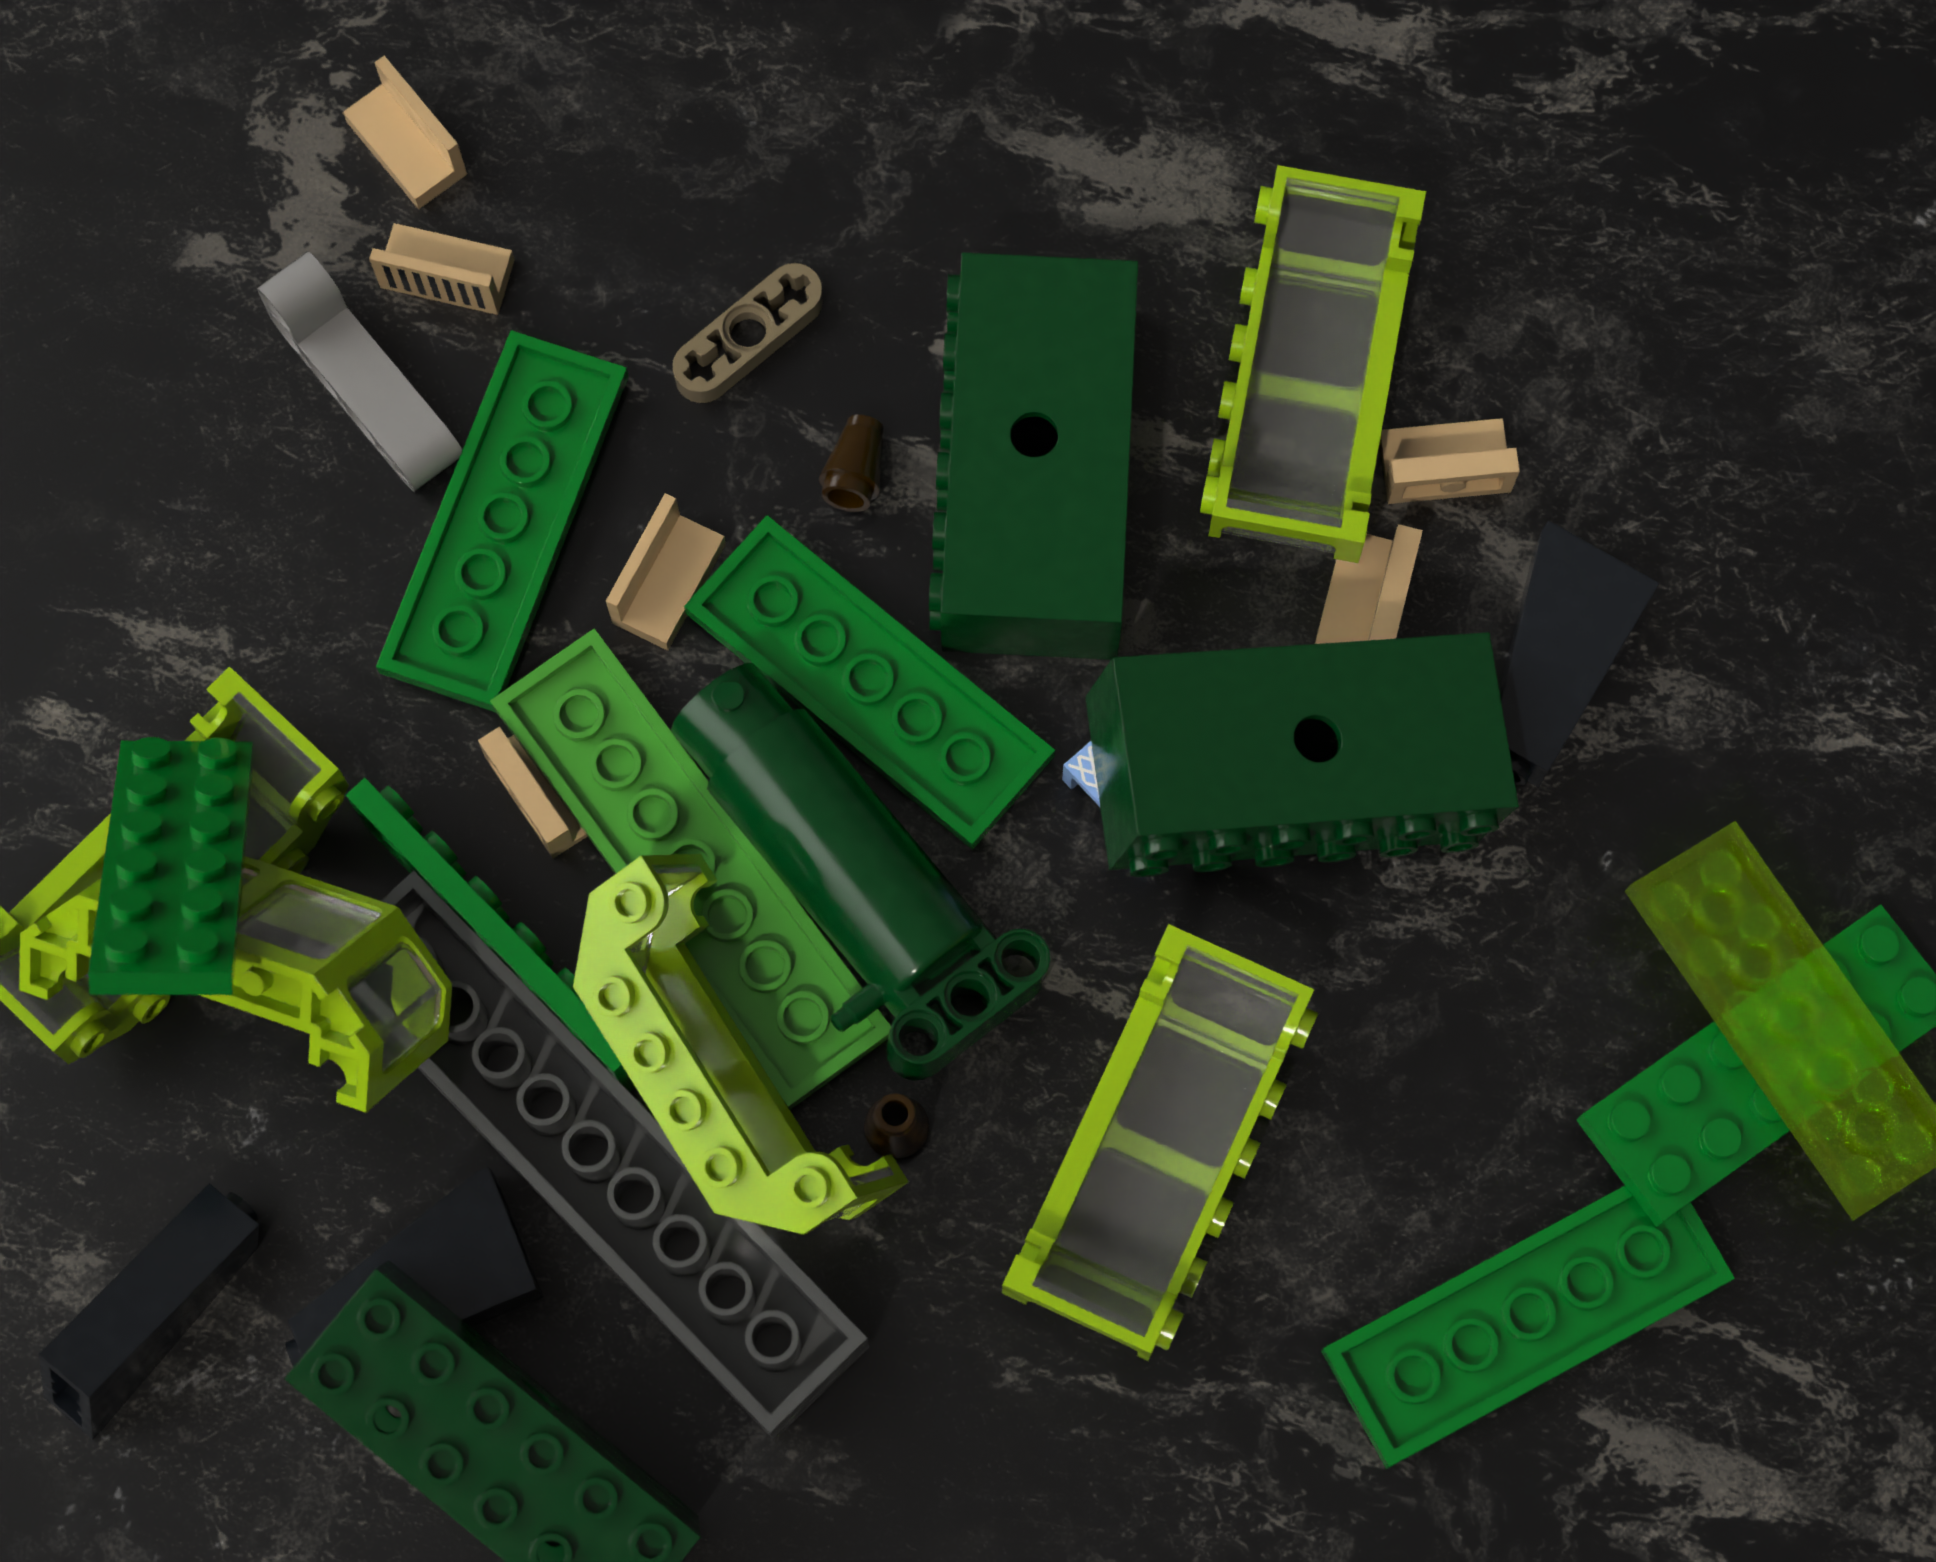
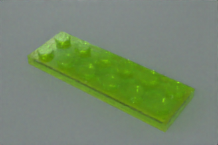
(1792, 1018)

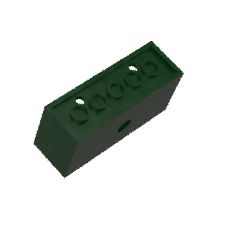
(1034, 540)
(1208, 772)
(484, 1434)

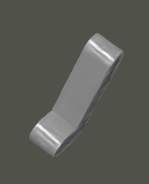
(358, 372)

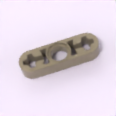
(791, 315)

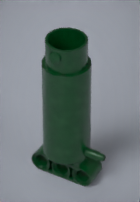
(855, 872)

